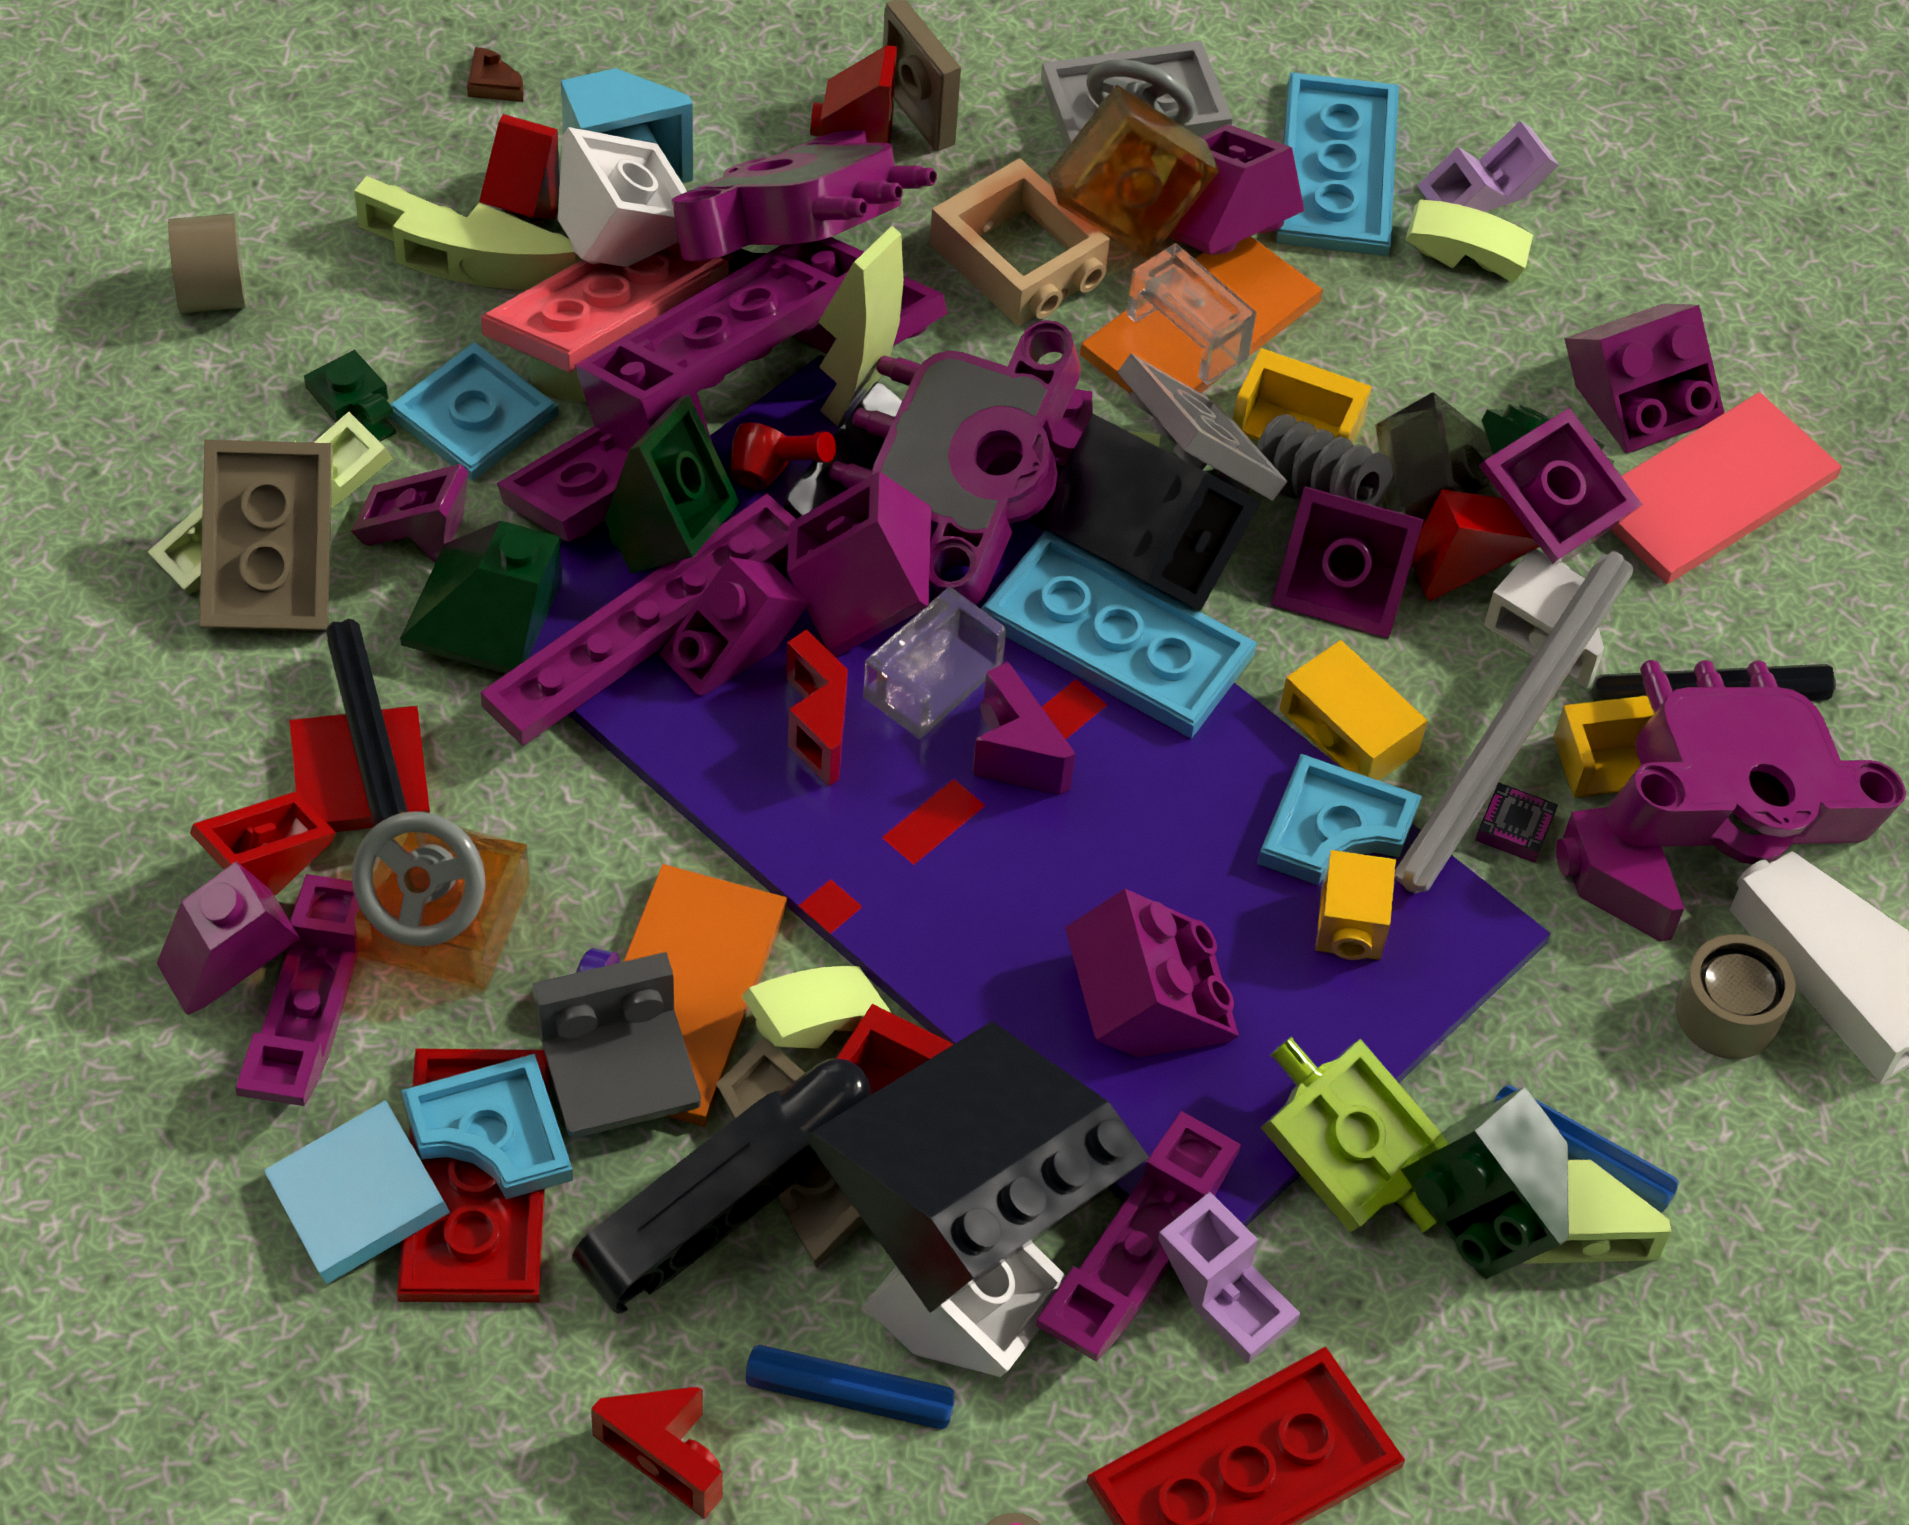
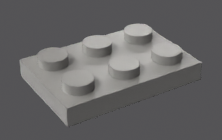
(1188, 62)
(1200, 429)

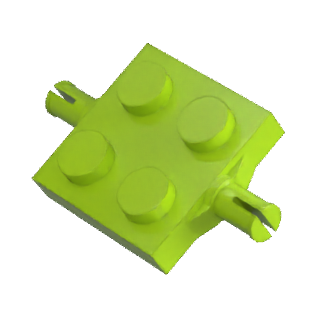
(1351, 1133)

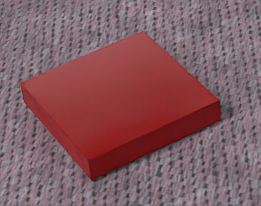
(330, 774)

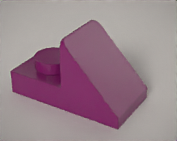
(418, 507)
(1022, 739)

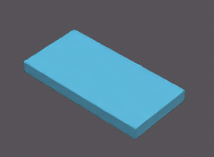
(1343, 162)
(1119, 633)

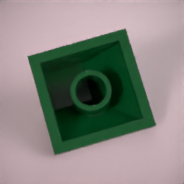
(669, 492)
(487, 597)

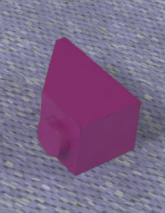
(1619, 877)
(222, 937)

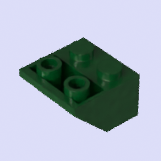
(1497, 1183)

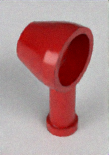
(763, 453)

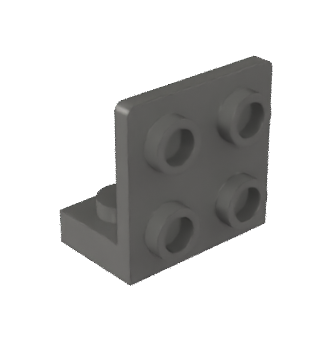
(615, 1045)

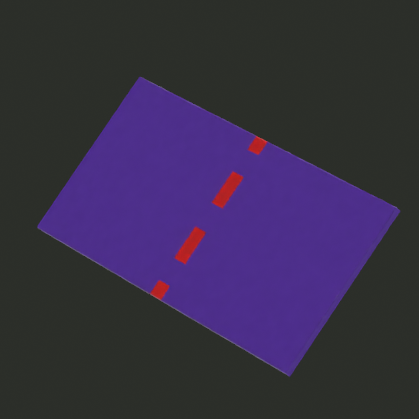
(966, 883)

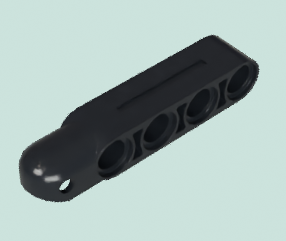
(716, 1186)

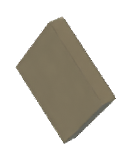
(925, 75)

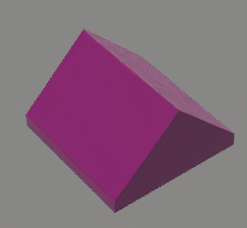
(1561, 486)
(1347, 562)

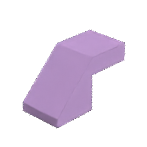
(1498, 178)
(1215, 1267)

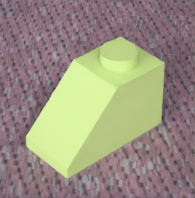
(1606, 1221)

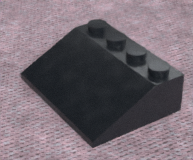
(974, 1159)

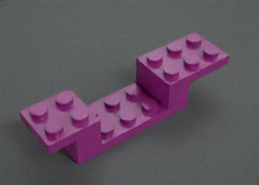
(678, 356)

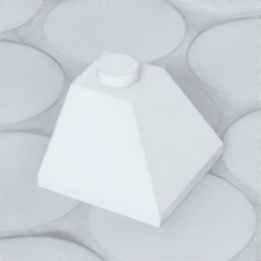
(616, 197)
(980, 1326)

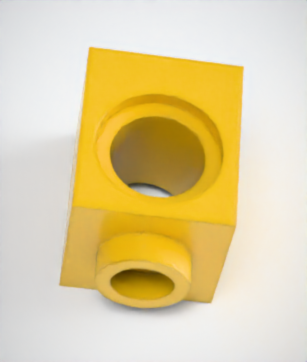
(1355, 905)

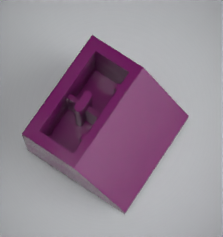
(1248, 195)
(1647, 374)
(862, 561)
(1150, 977)

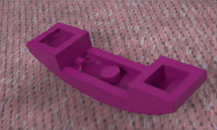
(308, 998)
(1128, 1259)

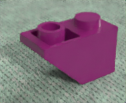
(733, 624)

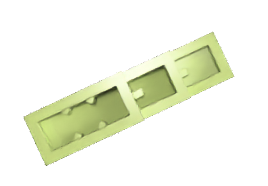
(864, 322)
(355, 460)

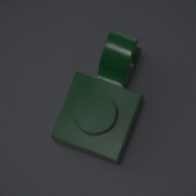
(352, 387)

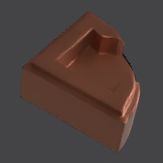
(493, 77)

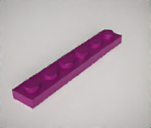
(629, 626)

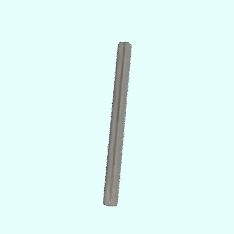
(1513, 723)

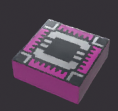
(1516, 822)

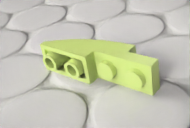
(478, 249)

